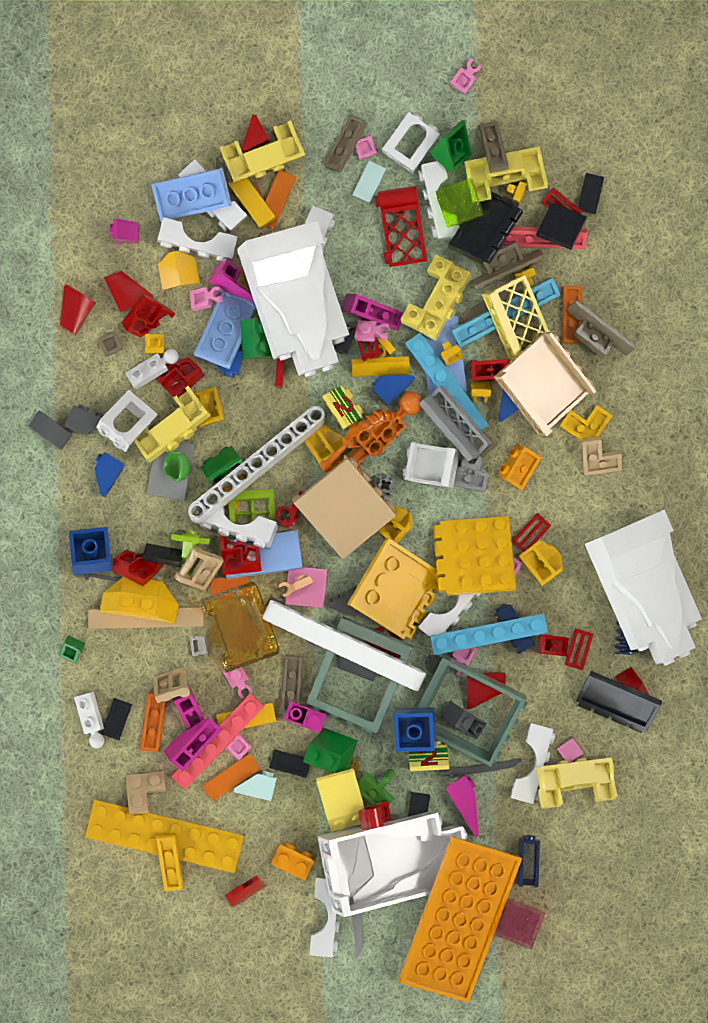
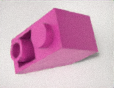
(125, 231)
(305, 716)

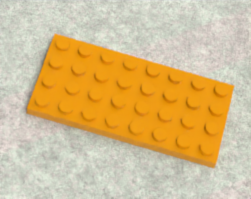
(459, 919)

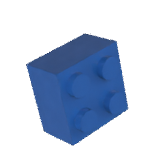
(90, 550)
(415, 729)

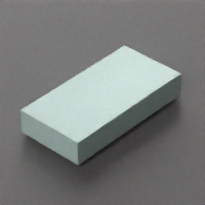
(369, 182)

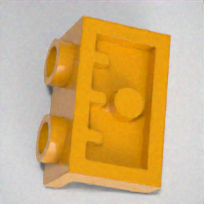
(519, 466)
(293, 861)

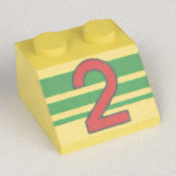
(342, 407)
(429, 759)

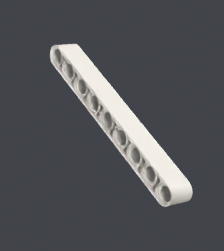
(254, 473)
(344, 645)

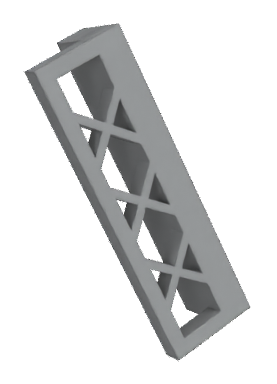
(452, 426)

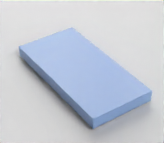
(191, 194)
(223, 331)
(456, 368)
(280, 557)

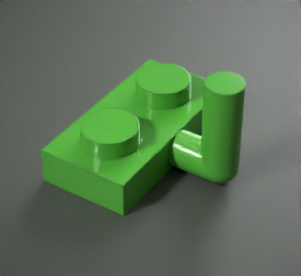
(374, 790)

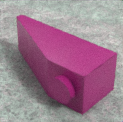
(226, 276)
(371, 311)
(189, 709)
(191, 743)
(465, 799)

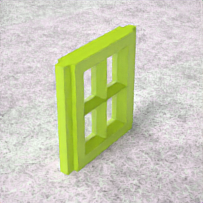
(250, 495)

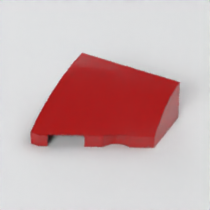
(125, 290)
(74, 309)
(145, 316)
(184, 372)
(239, 557)
(479, 692)
(245, 891)

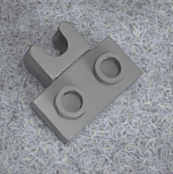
(470, 477)

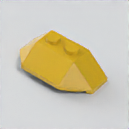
(144, 602)

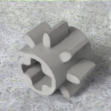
(390, 486)

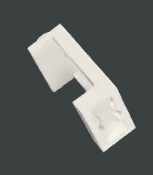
(431, 136)
(138, 408)

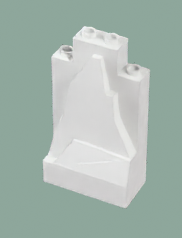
(295, 296)
(647, 587)
(384, 863)

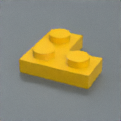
(587, 428)

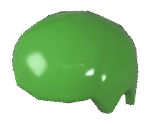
(176, 466)

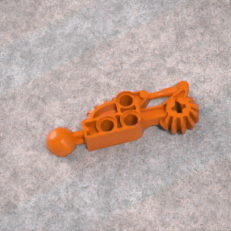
(374, 432)

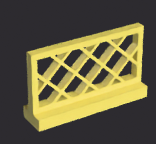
(502, 322)

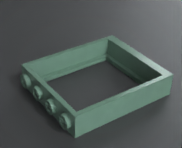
(377, 638)
(458, 743)

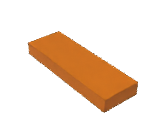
(279, 194)
(569, 322)
(153, 724)
(231, 777)

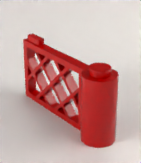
(395, 201)

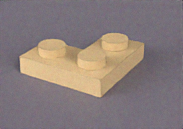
(597, 462)
(139, 786)

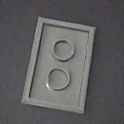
(163, 486)

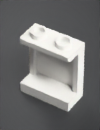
(431, 465)

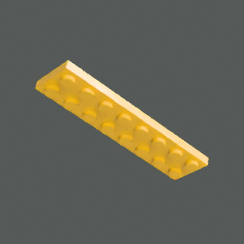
(138, 831)

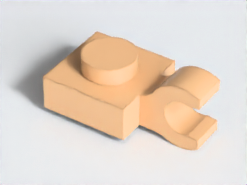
(301, 582)

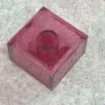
(520, 923)

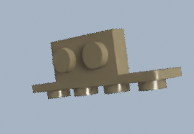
(506, 261)
(597, 333)

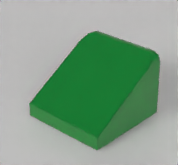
(71, 649)

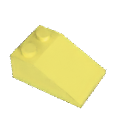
(341, 799)

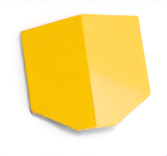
(178, 270)
(211, 401)
(324, 443)
(398, 526)
(542, 562)

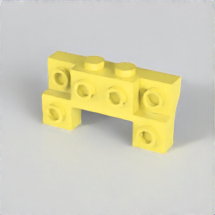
(265, 158)
(523, 165)
(442, 300)
(174, 428)
(573, 776)

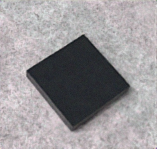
(561, 226)

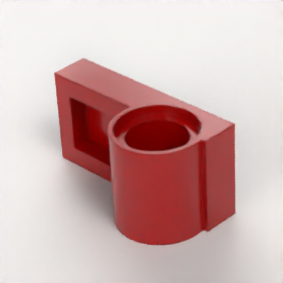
(293, 517)
(375, 815)

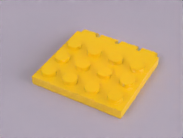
(474, 556)
(396, 589)

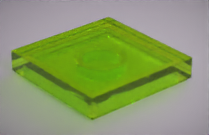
(459, 203)

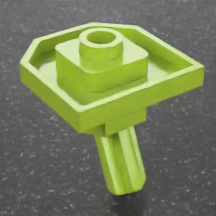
(189, 540)

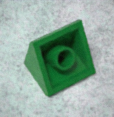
(453, 147)

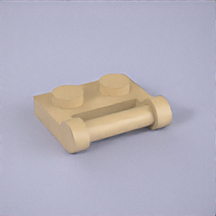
(203, 571)
(165, 686)

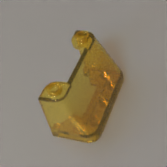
(241, 625)

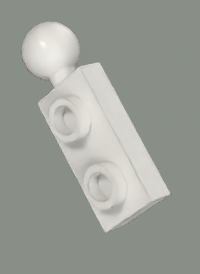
(151, 368)
(90, 718)

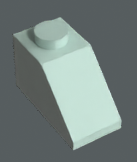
(258, 786)

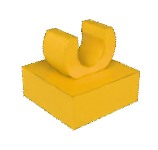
(517, 192)
(528, 271)
(154, 343)
(386, 346)
(450, 354)
(480, 388)

